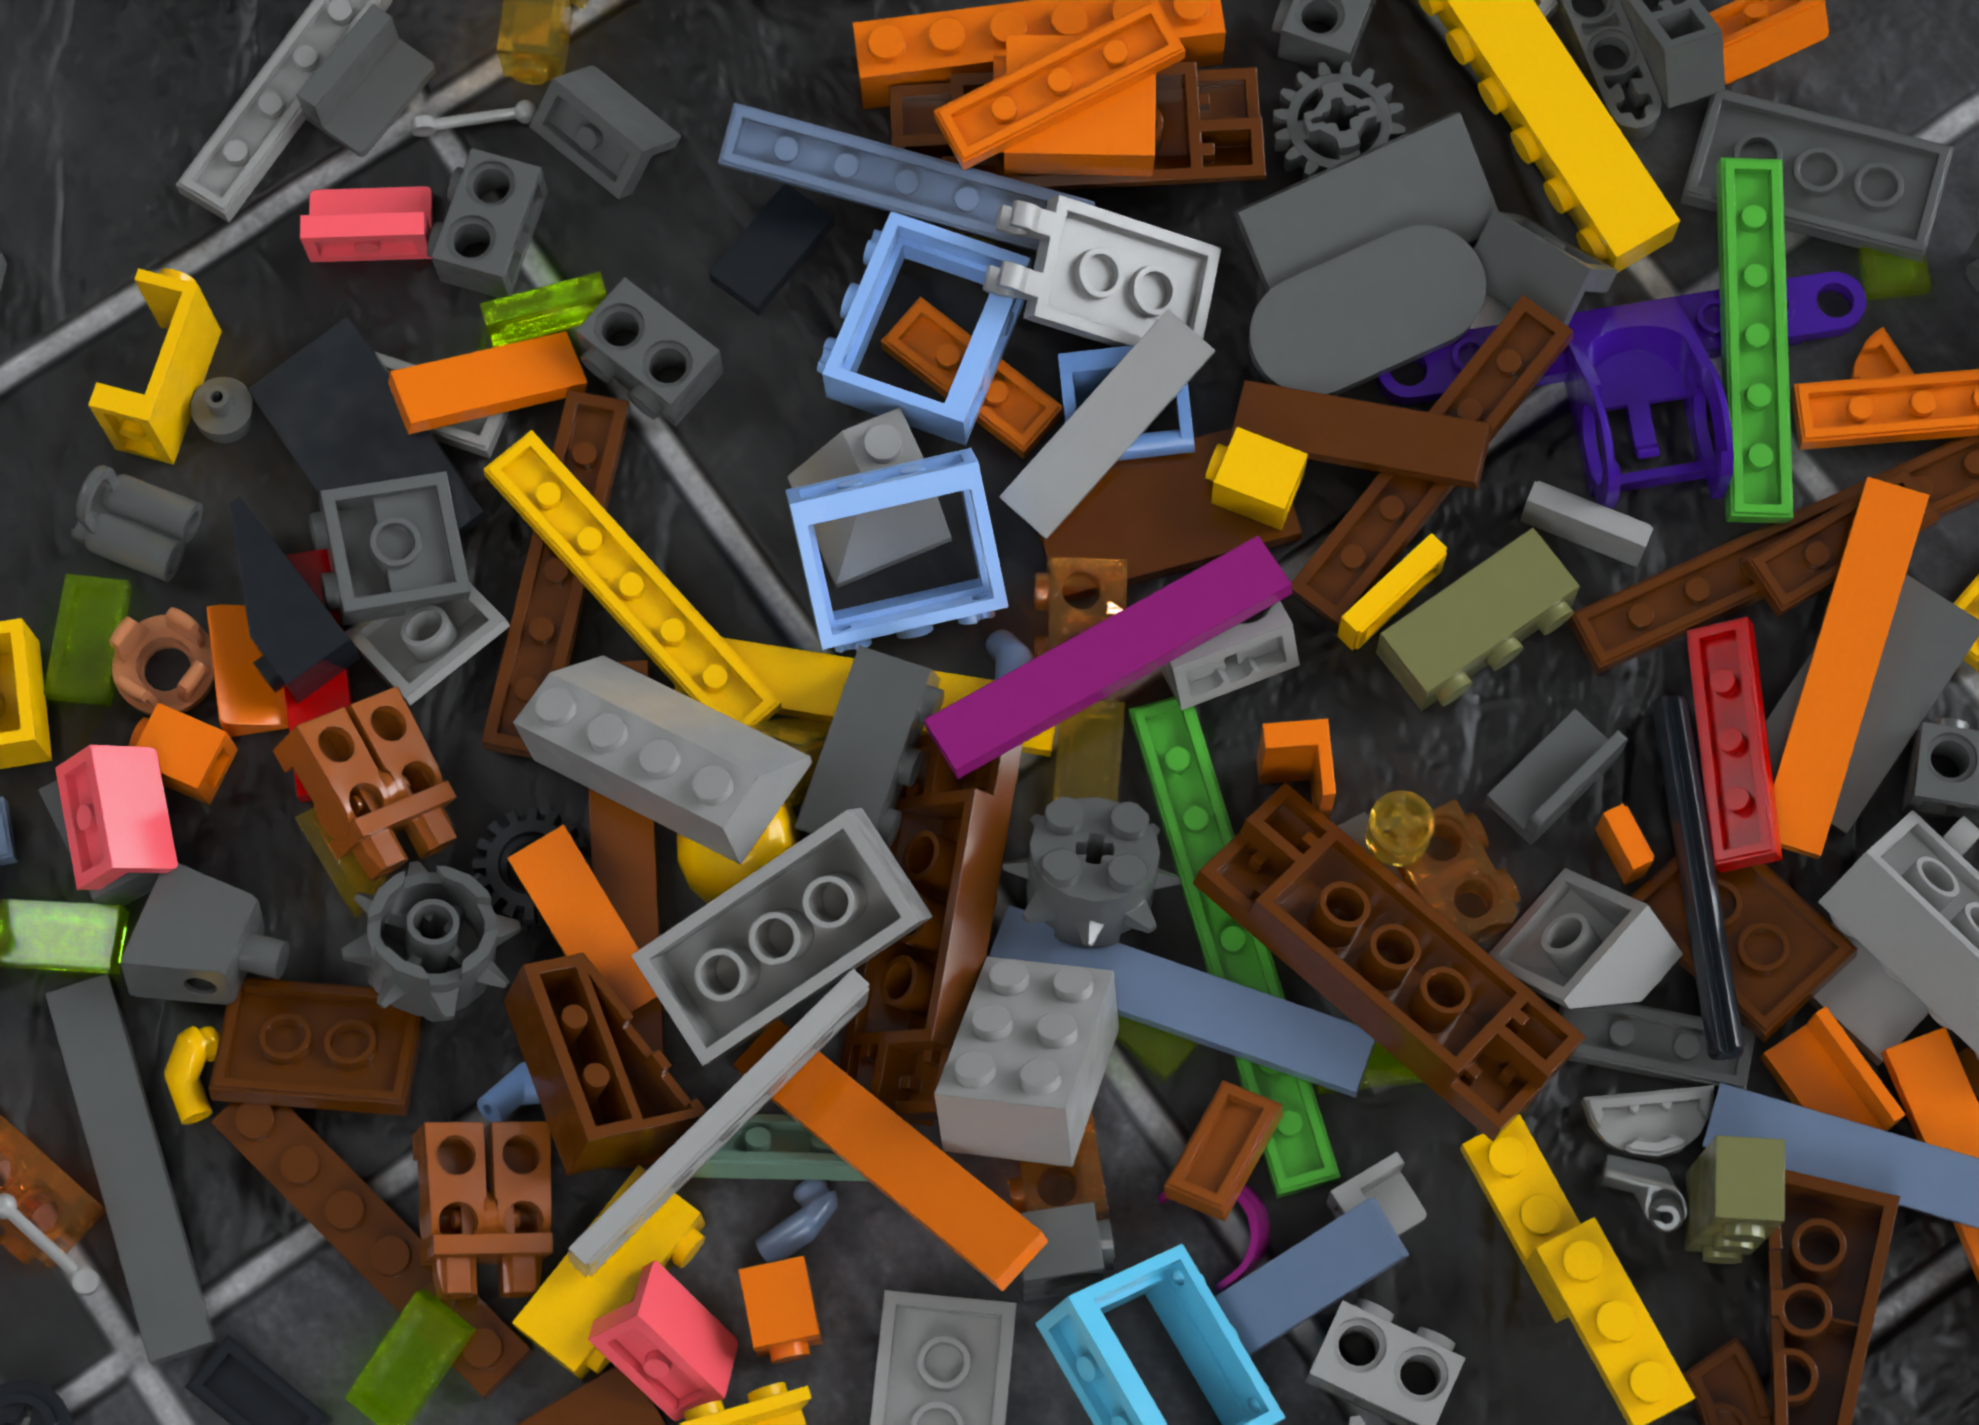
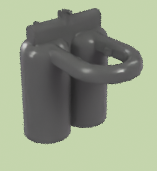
(135, 522)

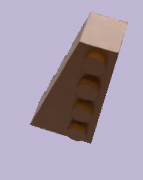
(1824, 1296)

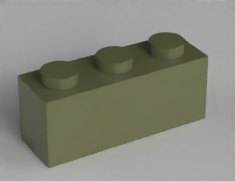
(1478, 621)
(1734, 1197)

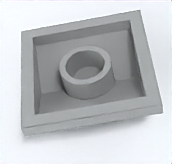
(427, 642)

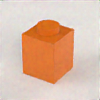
(189, 751)
(781, 1309)

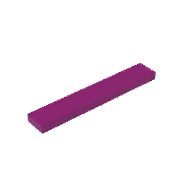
(1108, 657)

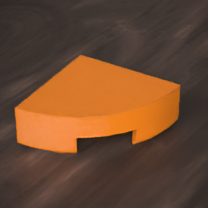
(1879, 358)

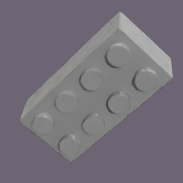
(781, 935)

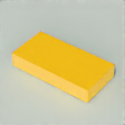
(1392, 592)

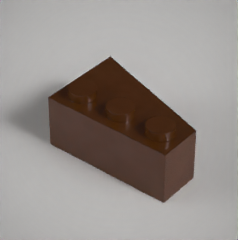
(592, 1069)

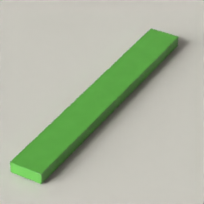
(1196, 830)

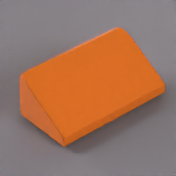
(1767, 31)
(242, 694)

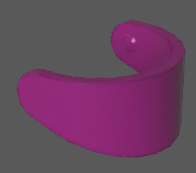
(1259, 1235)

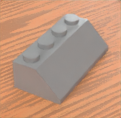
(661, 754)
(1919, 916)

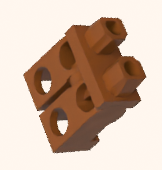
(372, 782)
(484, 1204)

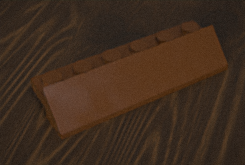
(1203, 128)
(1389, 961)
(922, 984)

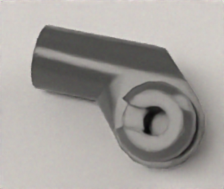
(1652, 1188)

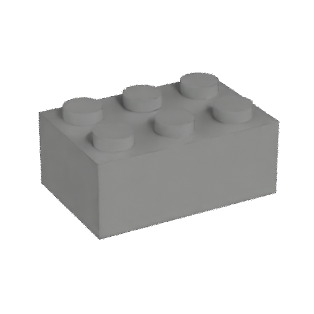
(1027, 1061)

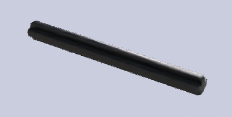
(1698, 879)

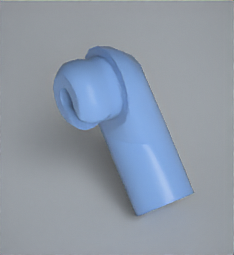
(508, 1094)

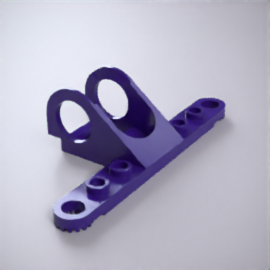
(1642, 358)

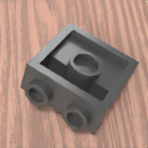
(389, 547)

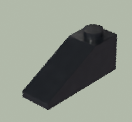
(285, 618)

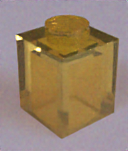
(534, 39)

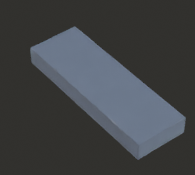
(1312, 1275)

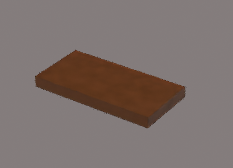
(1157, 519)

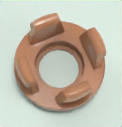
(138, 642)

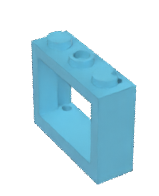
(1198, 1327)

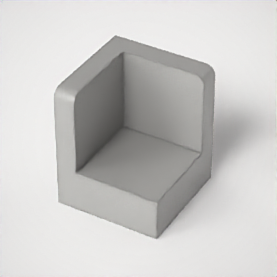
(1388, 1187)

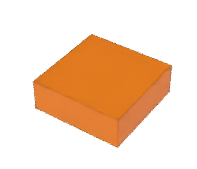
(1624, 843)

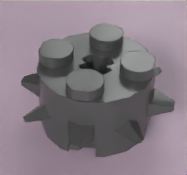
(1092, 870)
(430, 941)

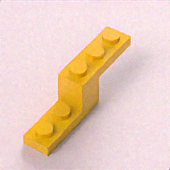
(1578, 1274)

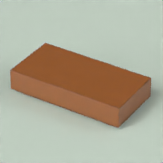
(1223, 1150)

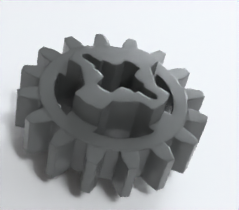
(1341, 100)

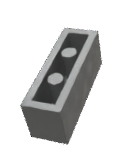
(872, 743)

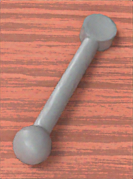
(427, 125)
(83, 1279)

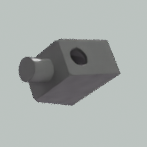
(199, 941)

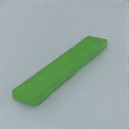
(1755, 338)

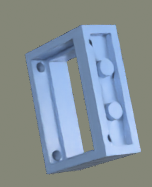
(864, 304)
(887, 487)

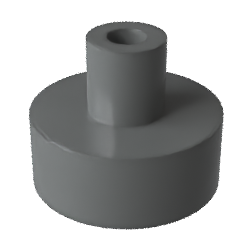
(223, 409)

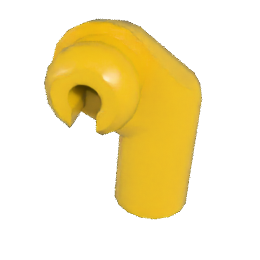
(184, 1069)

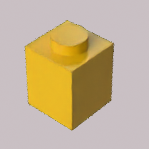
(1256, 477)

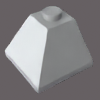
(878, 538)
(1587, 945)

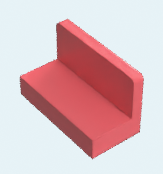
(367, 224)
(115, 814)
(668, 1344)

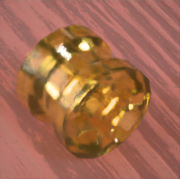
(1401, 814)

